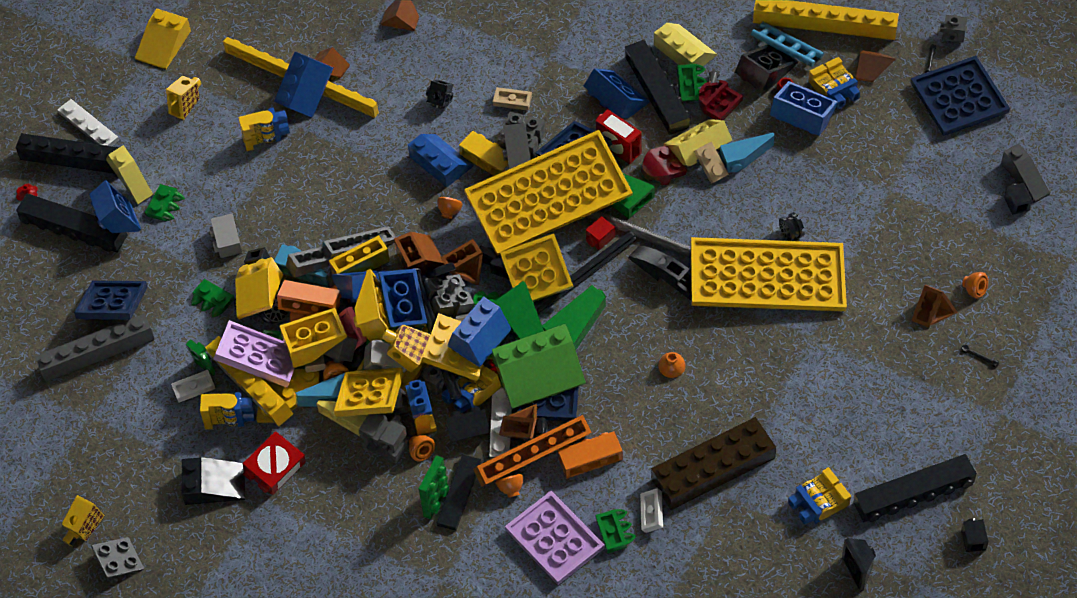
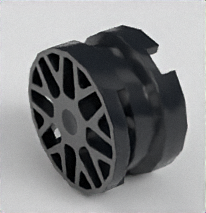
(791, 227)
(274, 314)

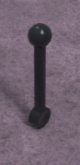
(932, 49)
(965, 348)

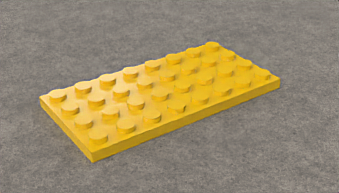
(548, 192)
(767, 274)

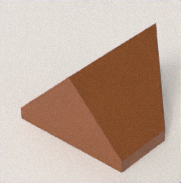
(401, 15)
(333, 59)
(872, 65)
(467, 261)
(932, 307)
(520, 424)

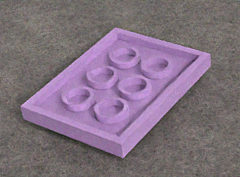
(255, 354)
(554, 537)

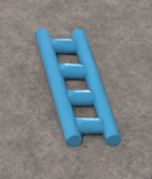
(791, 51)

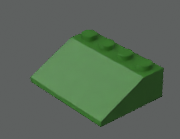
(538, 366)

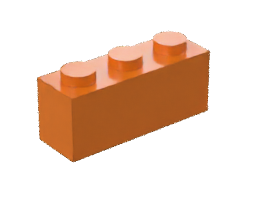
(307, 298)
(590, 454)

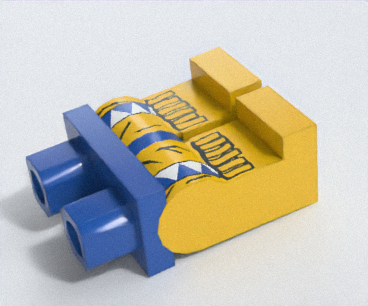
(834, 82)
(263, 127)
(474, 391)
(420, 407)
(226, 409)
(820, 497)

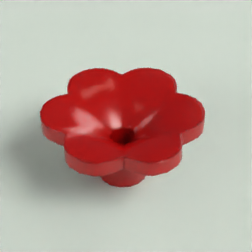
(26, 188)

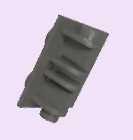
(117, 558)

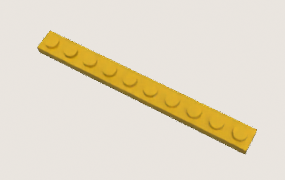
(279, 67)

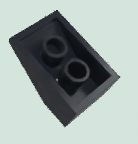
(764, 66)
(211, 481)

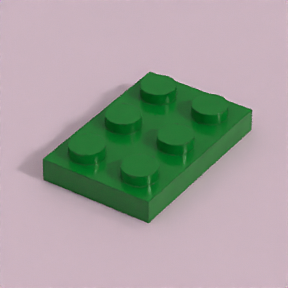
(433, 487)

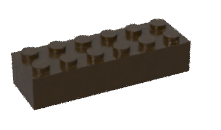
(713, 463)

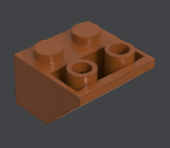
(417, 251)

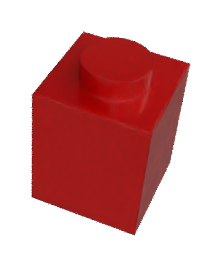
(600, 233)

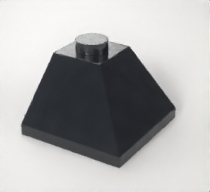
(859, 560)

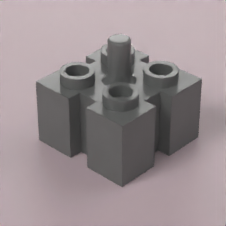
(534, 127)
(448, 296)
(386, 437)

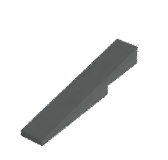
(318, 258)

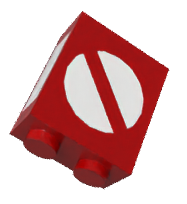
(624, 137)
(273, 463)

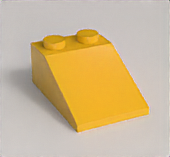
(162, 38)
(256, 287)
(370, 308)
(312, 336)

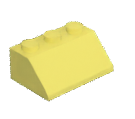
(682, 45)
(696, 137)

